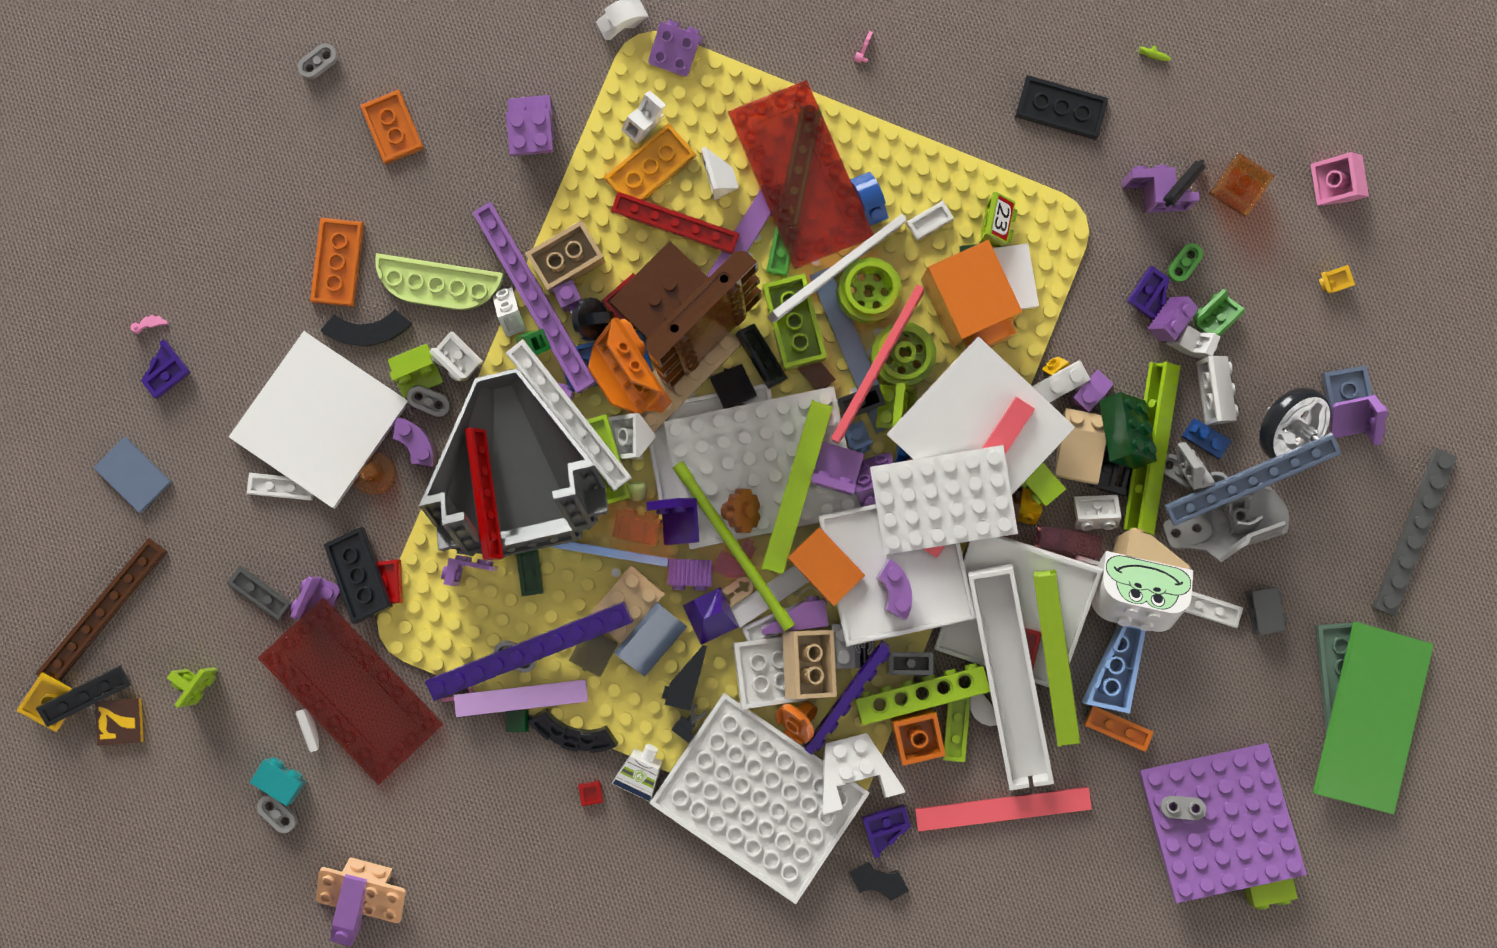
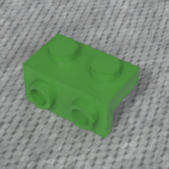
(1218, 314)

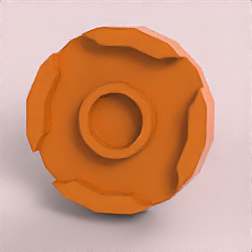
(797, 721)

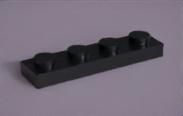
(83, 696)

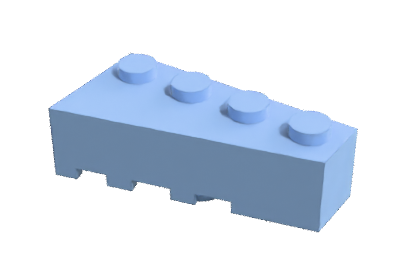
(1117, 671)

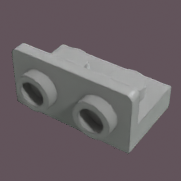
(1193, 467)

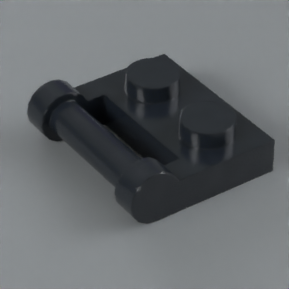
(1108, 477)

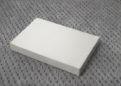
(1019, 272)

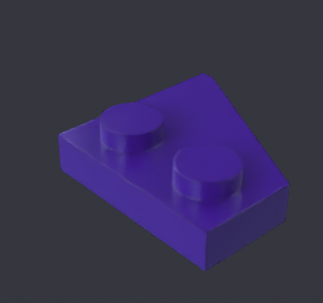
(1150, 293)
(164, 371)
(885, 827)

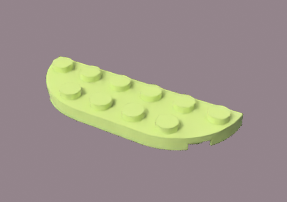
(437, 282)

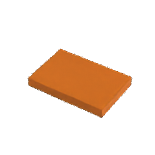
(392, 127)
(826, 566)

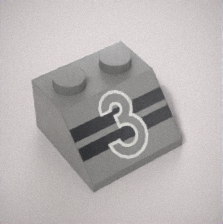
(850, 656)

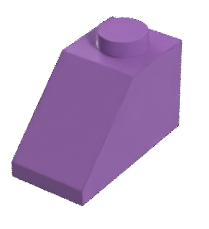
(1091, 392)

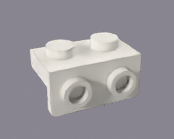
(456, 357)

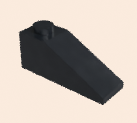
(683, 687)

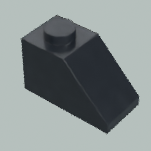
(872, 401)

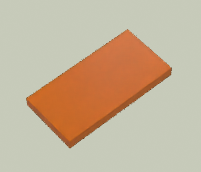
(337, 262)

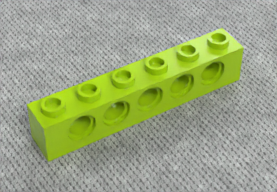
(977, 685)

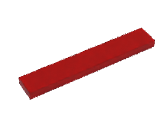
(675, 223)
(484, 494)

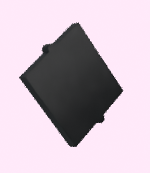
(733, 386)

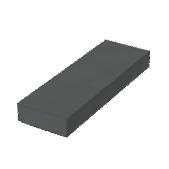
(260, 593)

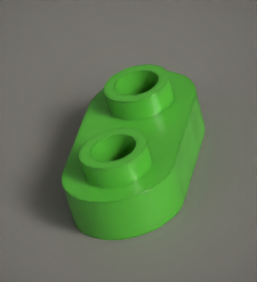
(1184, 263)

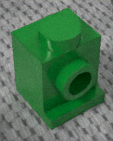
(535, 340)

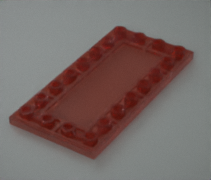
(800, 174)
(350, 690)

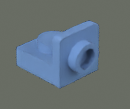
(858, 437)

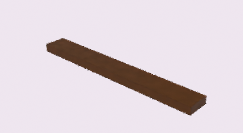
(103, 610)

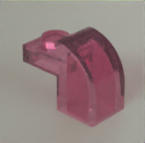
(728, 565)

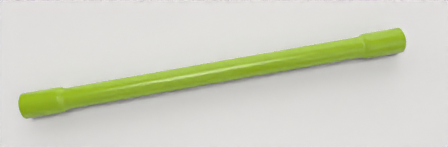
(778, 611)

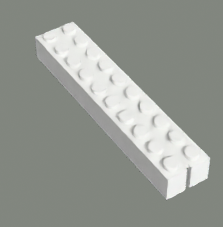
(1010, 676)

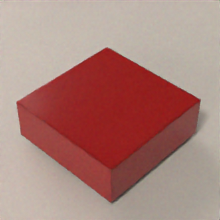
(590, 793)

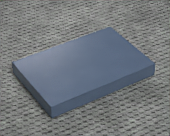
(132, 474)
(650, 639)

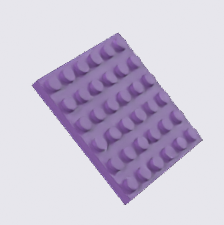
(1245, 829)

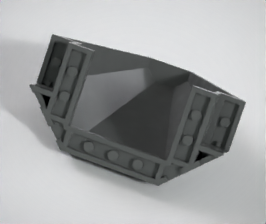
(540, 474)

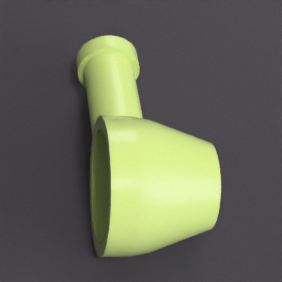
(637, 490)

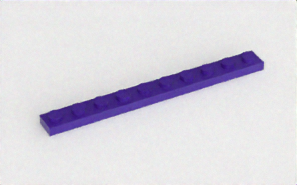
(529, 651)

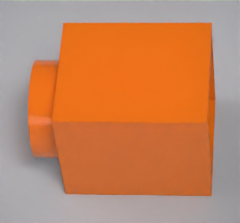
(972, 297)

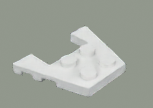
(853, 761)

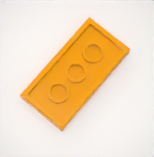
(651, 164)

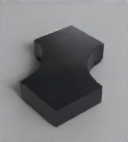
(889, 883)

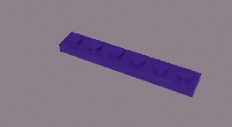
(853, 690)

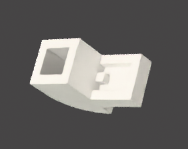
(620, 16)
(645, 118)
(1195, 343)

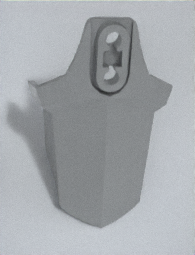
(1232, 525)

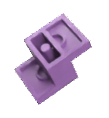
(530, 125)
(1156, 185)

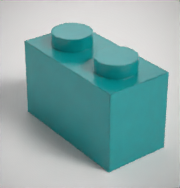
(278, 780)

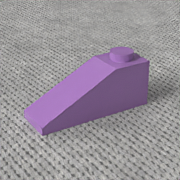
(805, 615)
(349, 910)

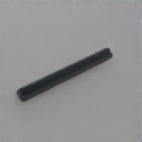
(1184, 183)

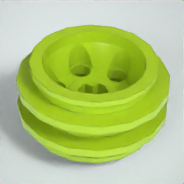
(888, 280)
(912, 375)

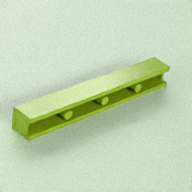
(1147, 480)
(797, 487)
(1056, 657)

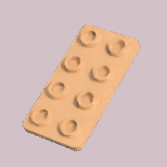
(380, 900)

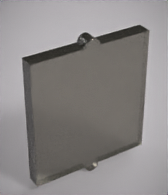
(594, 654)

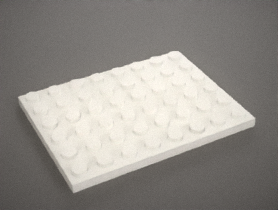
(752, 450)
(756, 798)

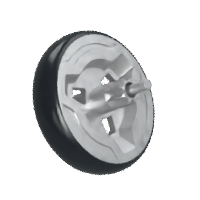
(1287, 414)

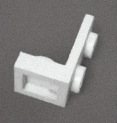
(508, 312)

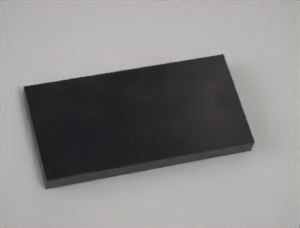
(1061, 107)
(358, 575)

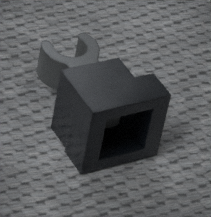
(685, 726)

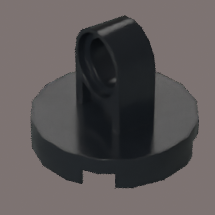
(590, 318)

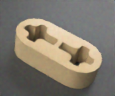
(742, 594)

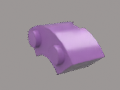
(417, 441)
(897, 589)

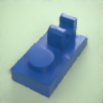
(1206, 438)

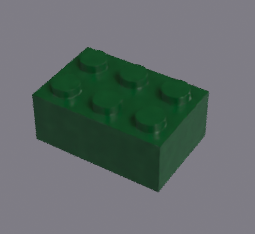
(1128, 430)

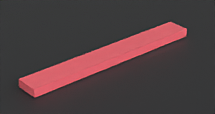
(878, 364)
(1003, 434)
(1003, 809)

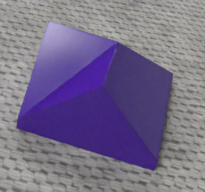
(710, 616)

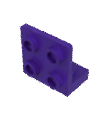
(678, 519)

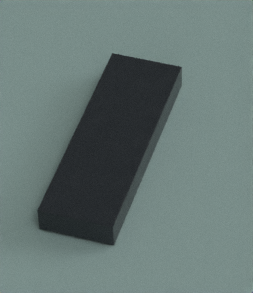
(761, 356)

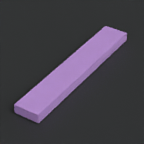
(521, 698)

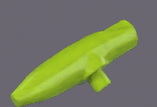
(1153, 53)

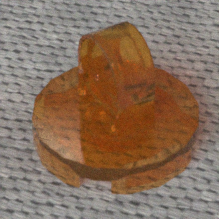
(377, 475)

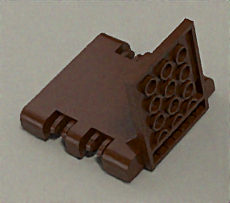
(686, 310)

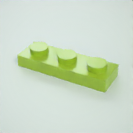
(956, 730)

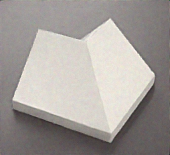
(719, 174)
(631, 435)

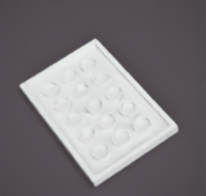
(944, 500)

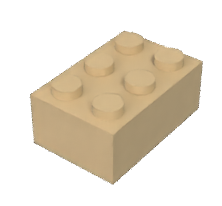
(565, 256)
(638, 595)
(809, 664)

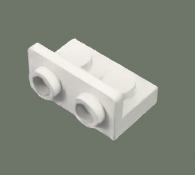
(1097, 512)

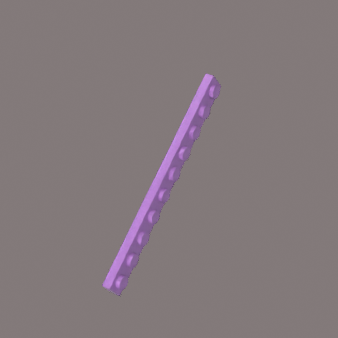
(534, 297)

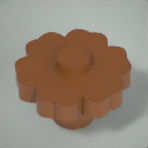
(741, 510)

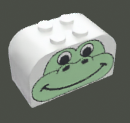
(1141, 592)

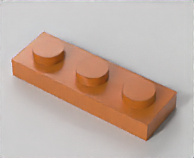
(1118, 728)

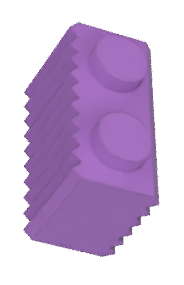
(1173, 318)
(690, 573)

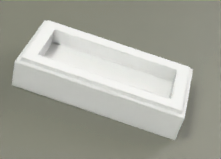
(929, 221)

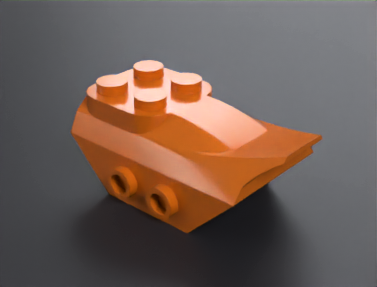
(623, 372)

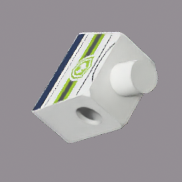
(640, 773)

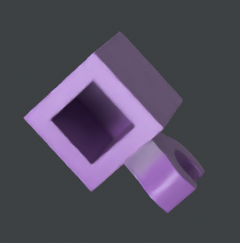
(567, 295)

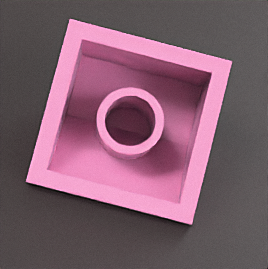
(1339, 179)

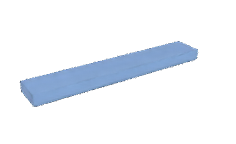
(614, 553)

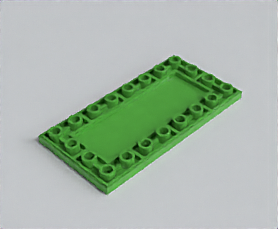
(1373, 718)

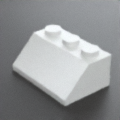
(1217, 390)

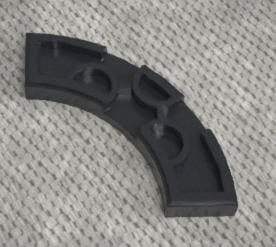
(366, 334)
(570, 737)

